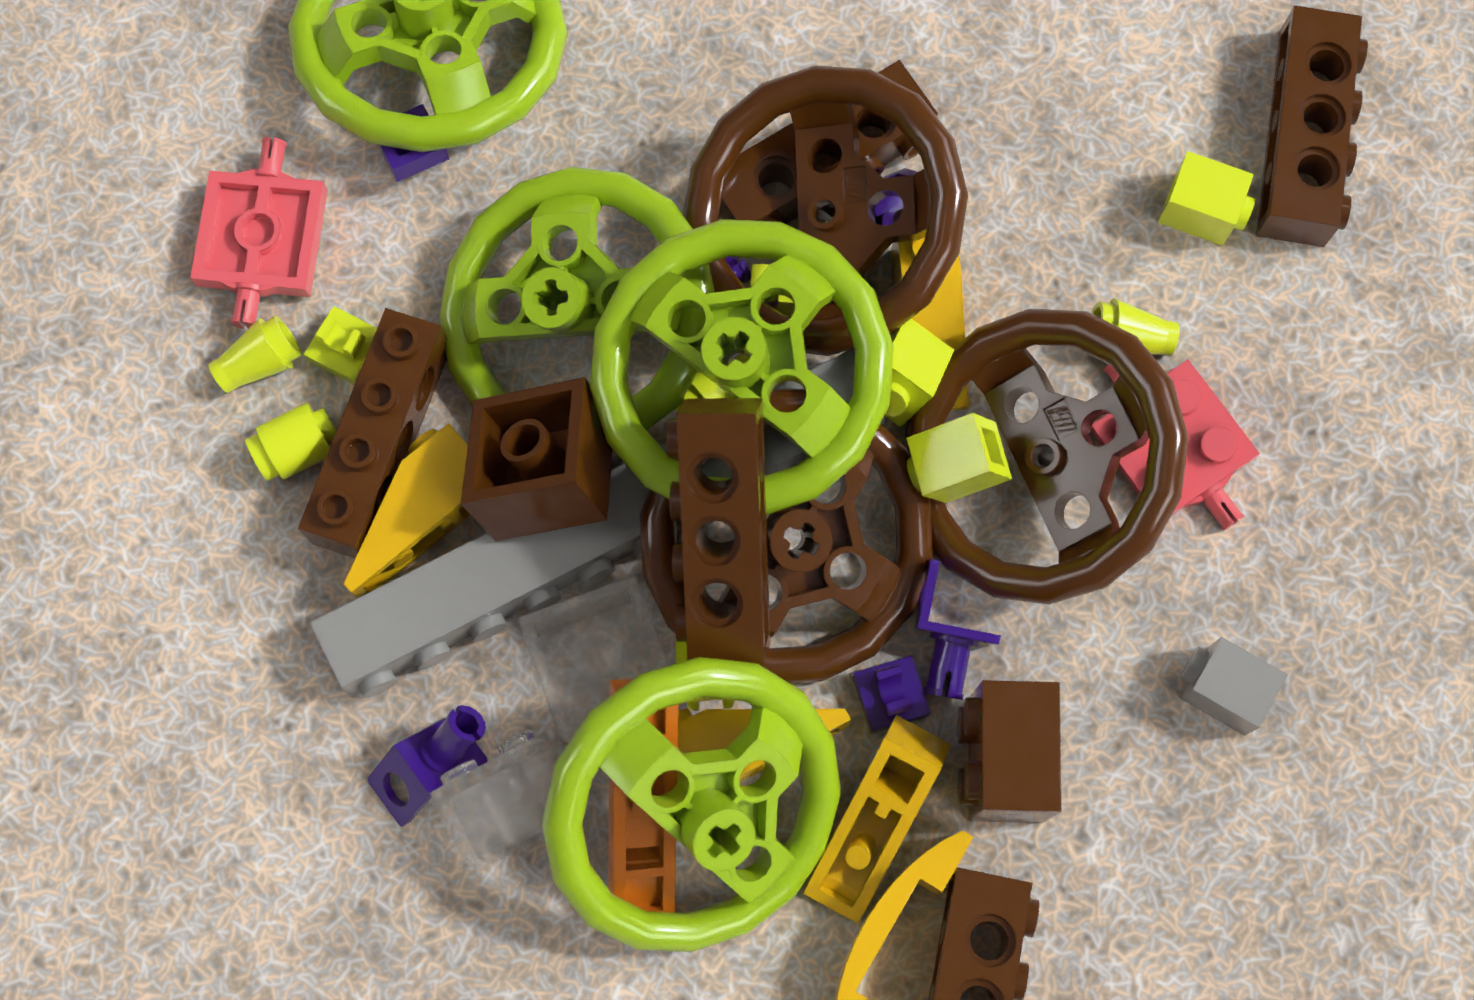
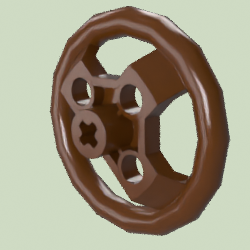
(846, 197)
(1058, 451)
(881, 595)

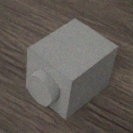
(1231, 685)

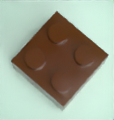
(537, 461)
(1011, 752)

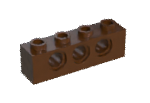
(776, 161)
(1288, 206)
(375, 431)
(734, 433)
(993, 900)

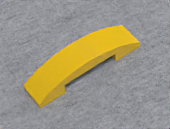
(929, 871)

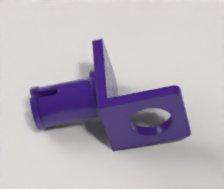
(951, 643)
(425, 758)

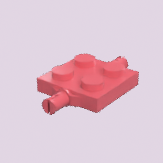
(259, 233)
(1214, 447)

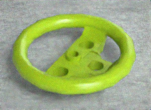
(465, 113)
(807, 273)
(585, 280)
(705, 808)

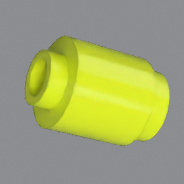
(291, 442)

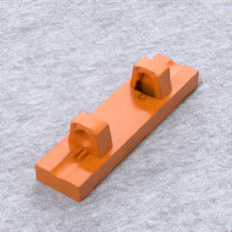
(640, 848)

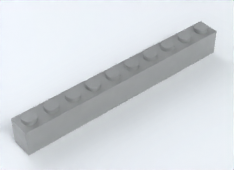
(490, 580)

